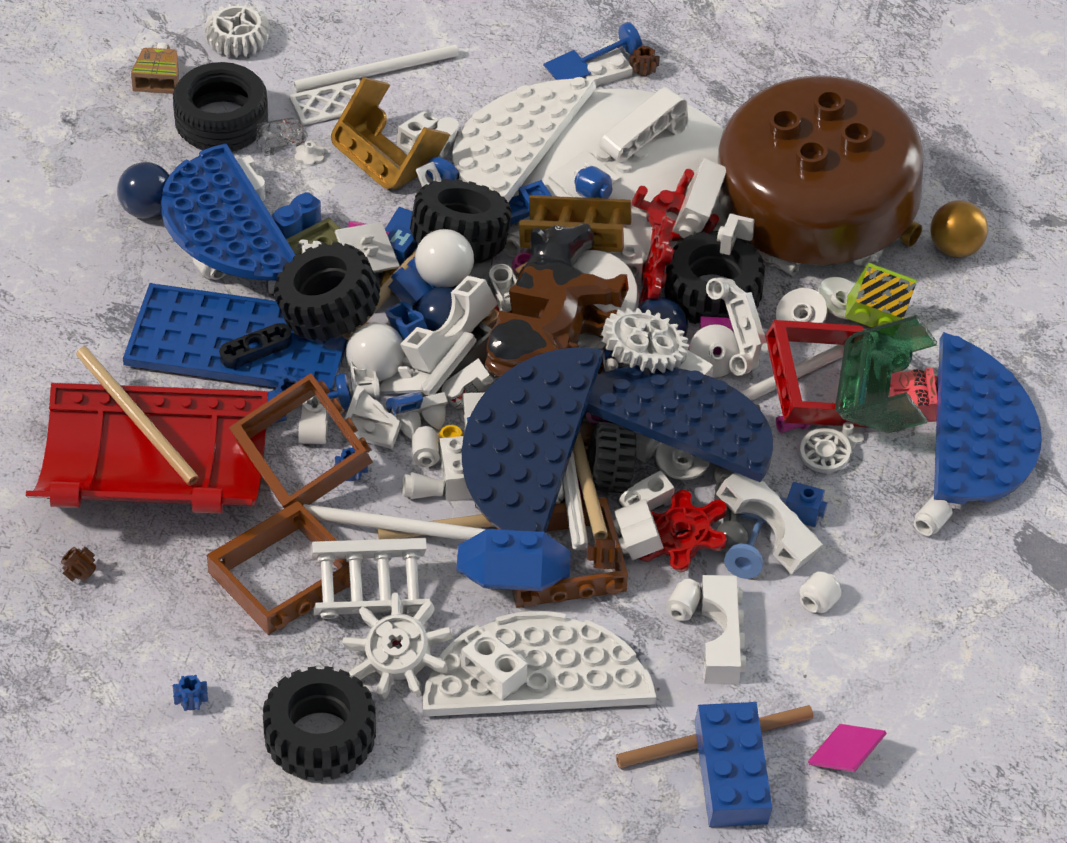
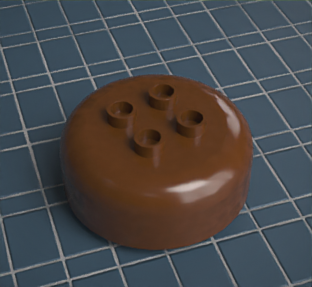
(822, 169)

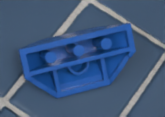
(513, 560)

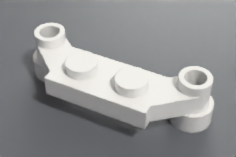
(744, 323)

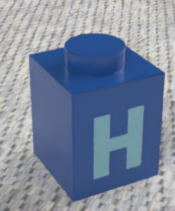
(402, 243)

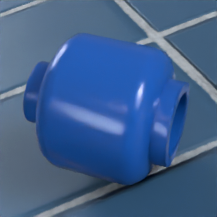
(593, 183)

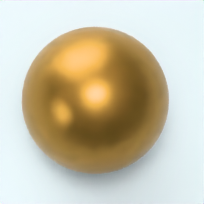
(959, 228)

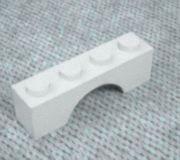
(470, 305)
(793, 539)
(723, 656)

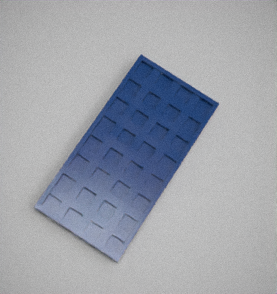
(186, 327)

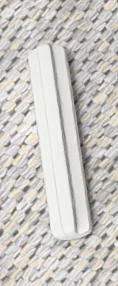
(448, 364)

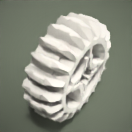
(237, 30)

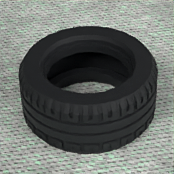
(216, 84)

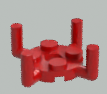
(669, 201)

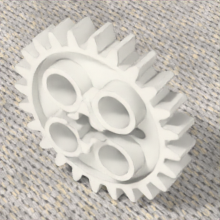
(645, 340)

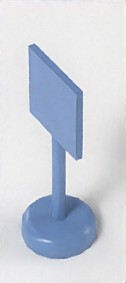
(745, 559)

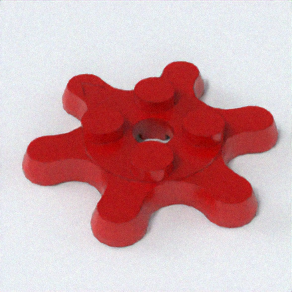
(658, 256)
(698, 522)

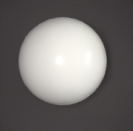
(444, 258)
(376, 349)

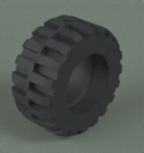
(464, 208)
(702, 256)
(336, 312)
(322, 753)

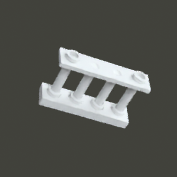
(354, 552)

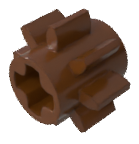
(644, 61)
(604, 554)
(78, 564)

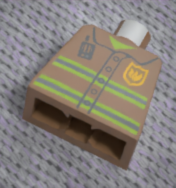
(156, 70)

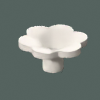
(309, 153)
(852, 434)

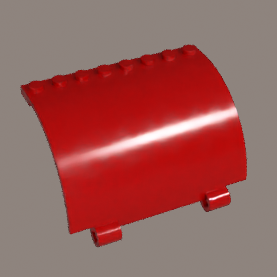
(105, 457)

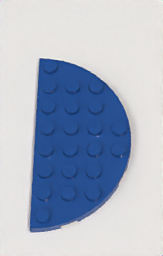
(221, 217)
(983, 426)

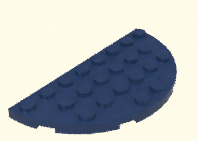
(687, 414)
(525, 436)

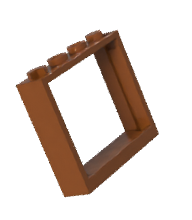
(281, 406)
(257, 540)
(582, 586)

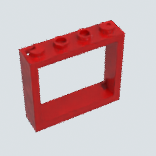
(791, 403)

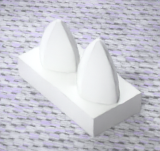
(431, 409)

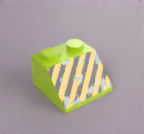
(879, 296)

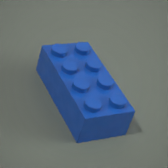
(733, 764)

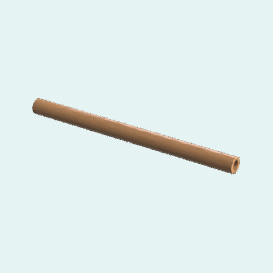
(690, 742)

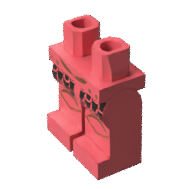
(920, 386)

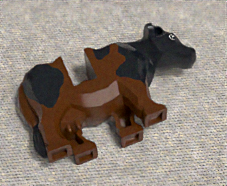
(552, 300)

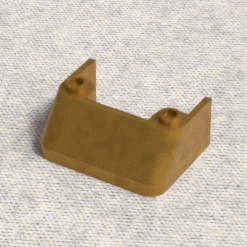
(361, 139)

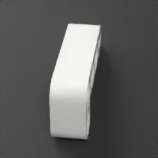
(659, 112)

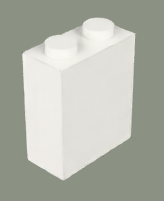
(700, 198)

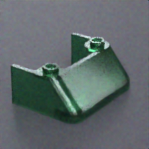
(867, 372)

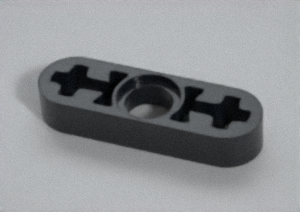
(249, 354)

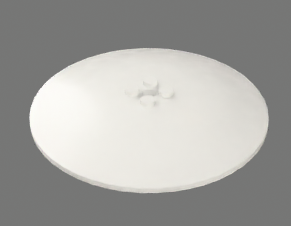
(655, 165)

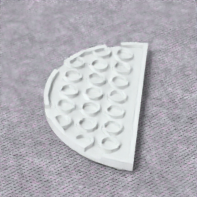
(516, 131)
(567, 668)

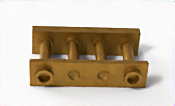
(569, 211)

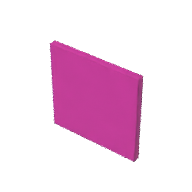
(847, 747)

